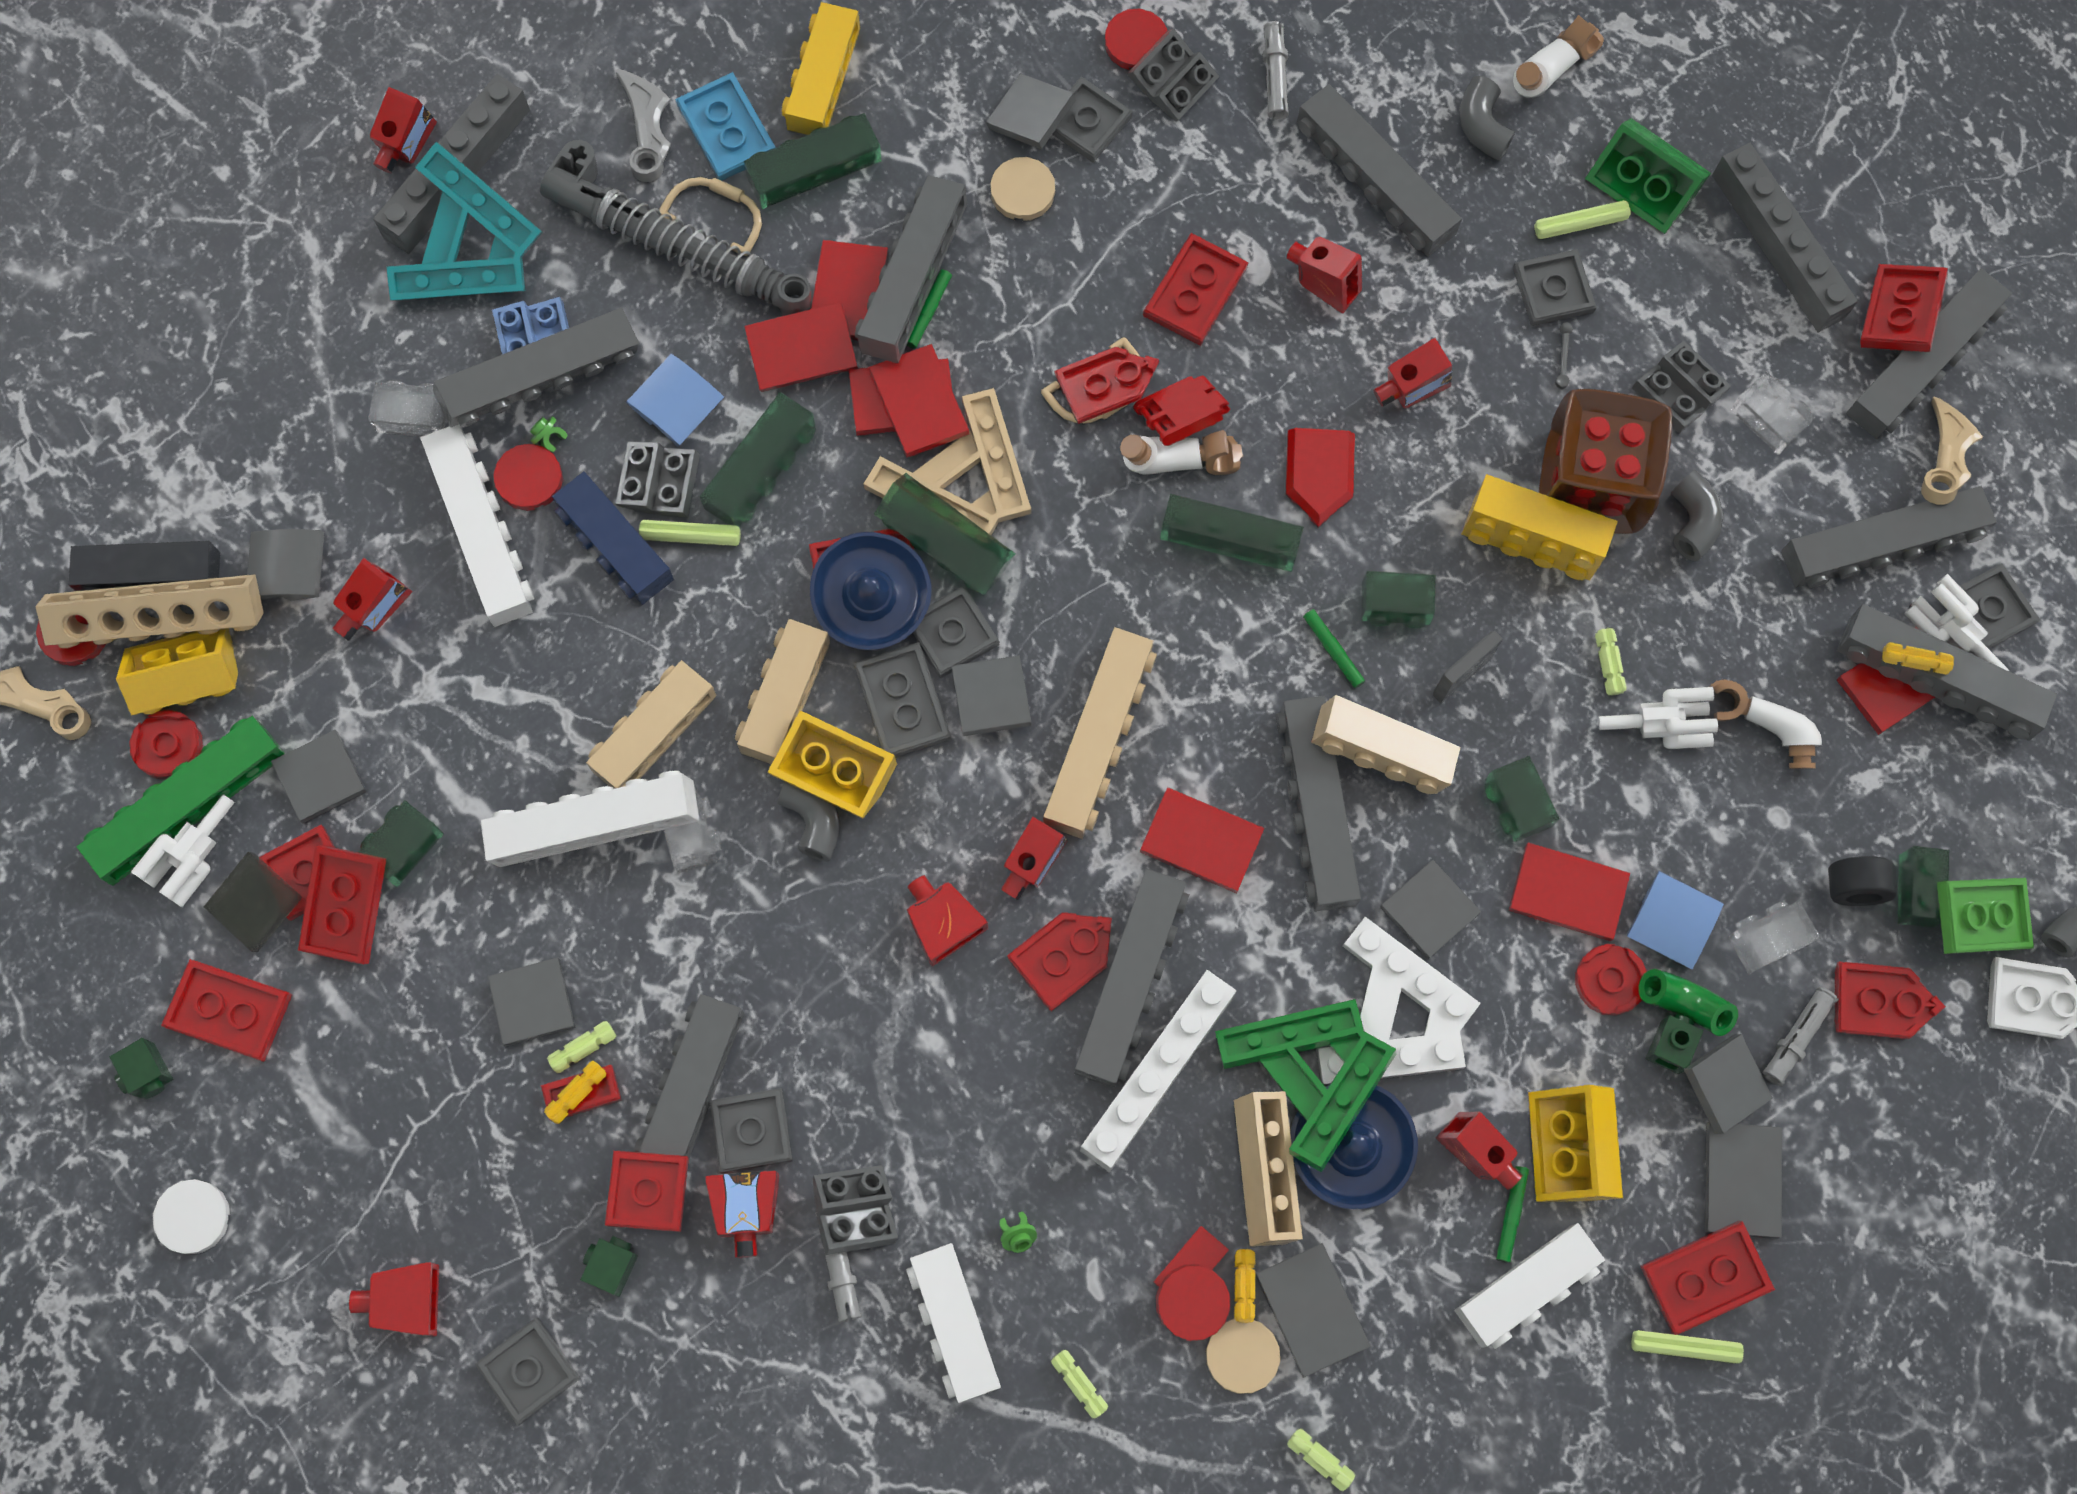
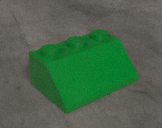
(1647, 175)

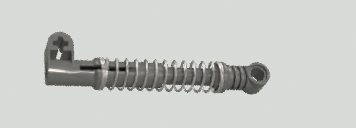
(611, 210)

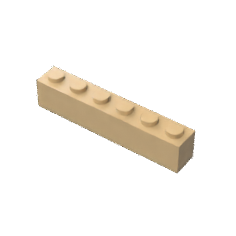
(1099, 732)

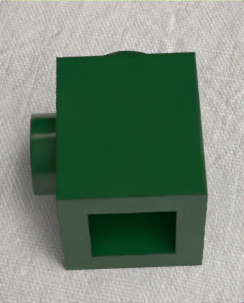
(1674, 1043)
(140, 1069)
(609, 1265)

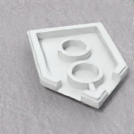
(2032, 998)

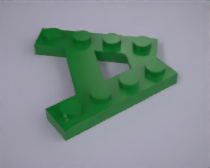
(1326, 1111)

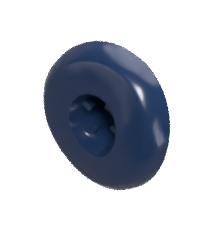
(870, 590)
(1371, 1158)

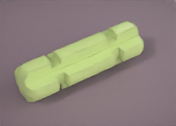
(1610, 661)
(581, 1047)
(1079, 1384)
(1321, 1459)

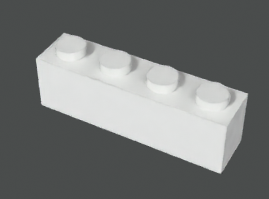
(1529, 1286)
(955, 1324)

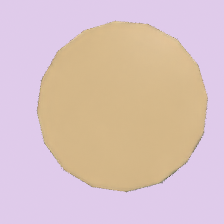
(1022, 188)
(1243, 1356)

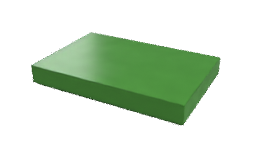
(1985, 915)

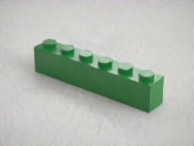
(184, 797)

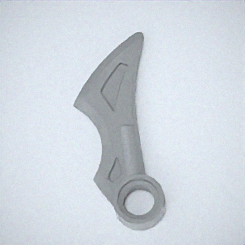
(647, 107)

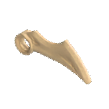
(1955, 438)
(49, 705)

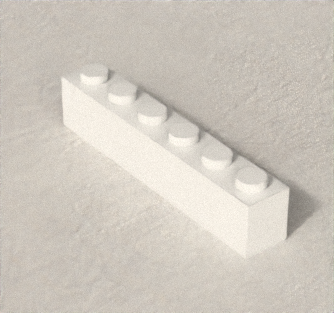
(477, 525)
(589, 819)
(1157, 1071)

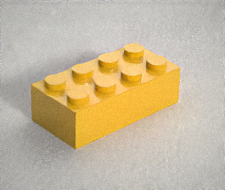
(1539, 528)

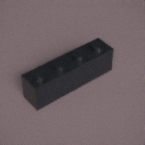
(141, 564)

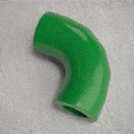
(1688, 1000)

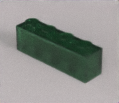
(812, 160)
(758, 461)
(1231, 532)
(944, 534)

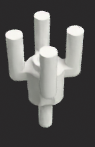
(1956, 624)
(1669, 720)
(183, 852)

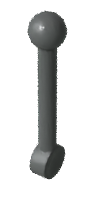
(1563, 380)

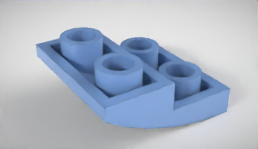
(525, 324)
(675, 399)
(1675, 920)

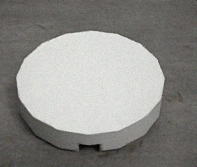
(191, 1217)

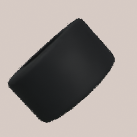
(1862, 881)

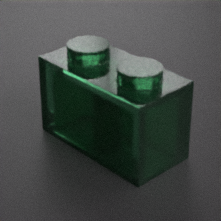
(1398, 598)
(1521, 799)
(402, 840)
(1917, 887)

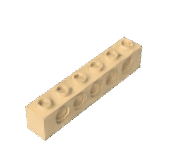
(60, 627)

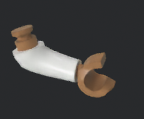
(1552, 61)
(1150, 456)
(1790, 726)

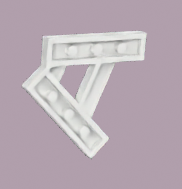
(1398, 970)

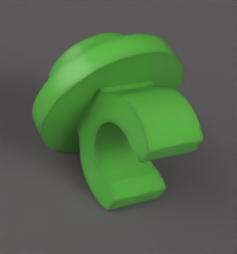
(543, 429)
(1019, 1237)

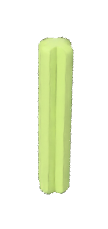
(1582, 219)
(690, 532)
(1687, 1346)

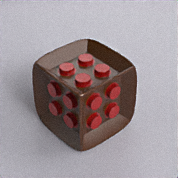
(1608, 455)

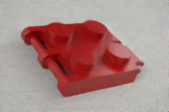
(1182, 409)

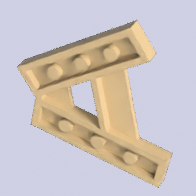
(987, 444)

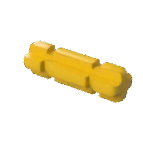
(1918, 658)
(575, 1092)
(1244, 1286)

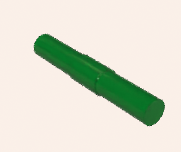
(929, 308)
(1334, 648)
(1512, 1217)

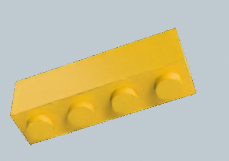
(822, 68)

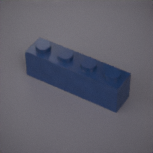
(612, 538)

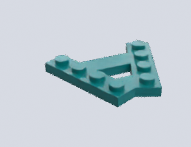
(464, 196)

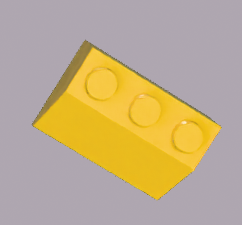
(177, 671)
(833, 765)
(1575, 1144)

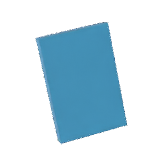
(724, 125)

